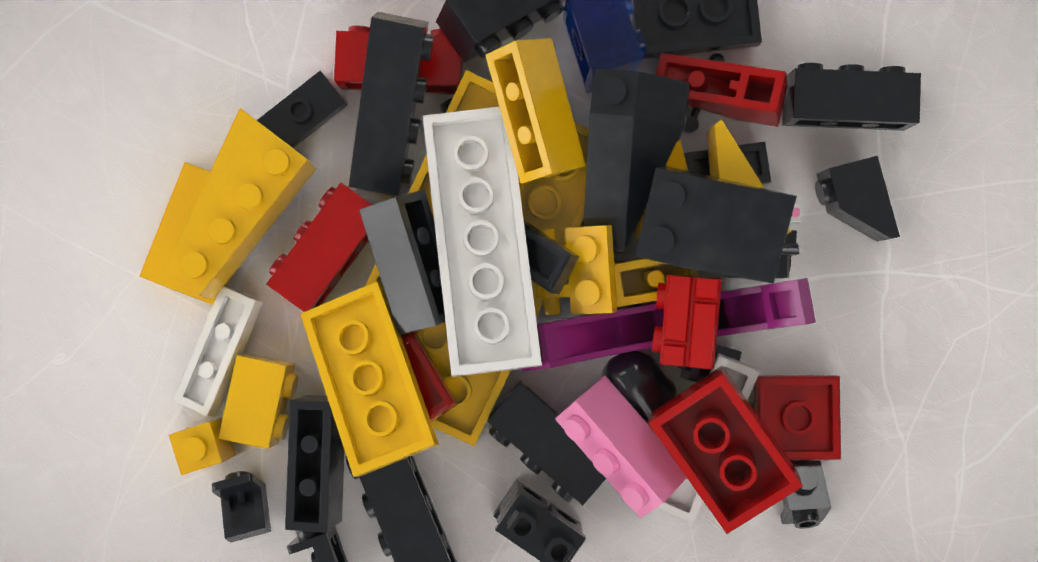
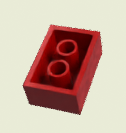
(725, 450)

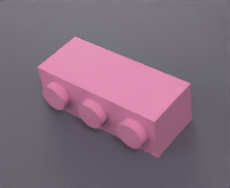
(622, 447)

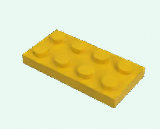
(368, 379)

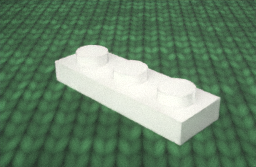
(216, 351)

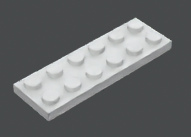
(481, 243)

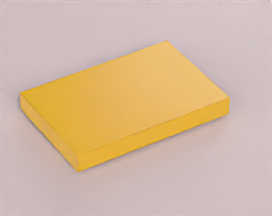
(172, 224)

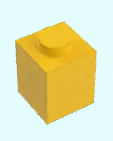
(200, 447)

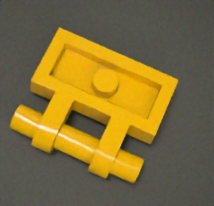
(593, 276)

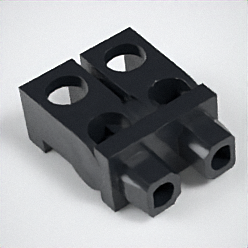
(538, 528)

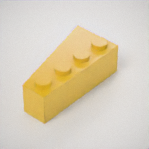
(238, 204)

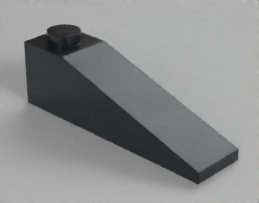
(630, 133)

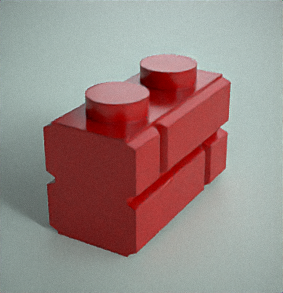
(689, 321)

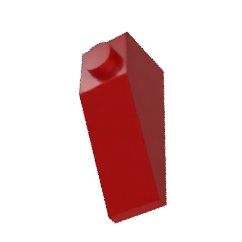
(729, 88)

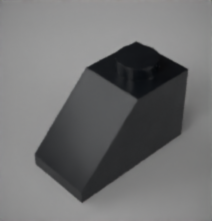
(858, 198)

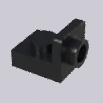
(326, 545)

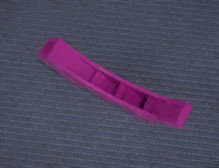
(633, 327)

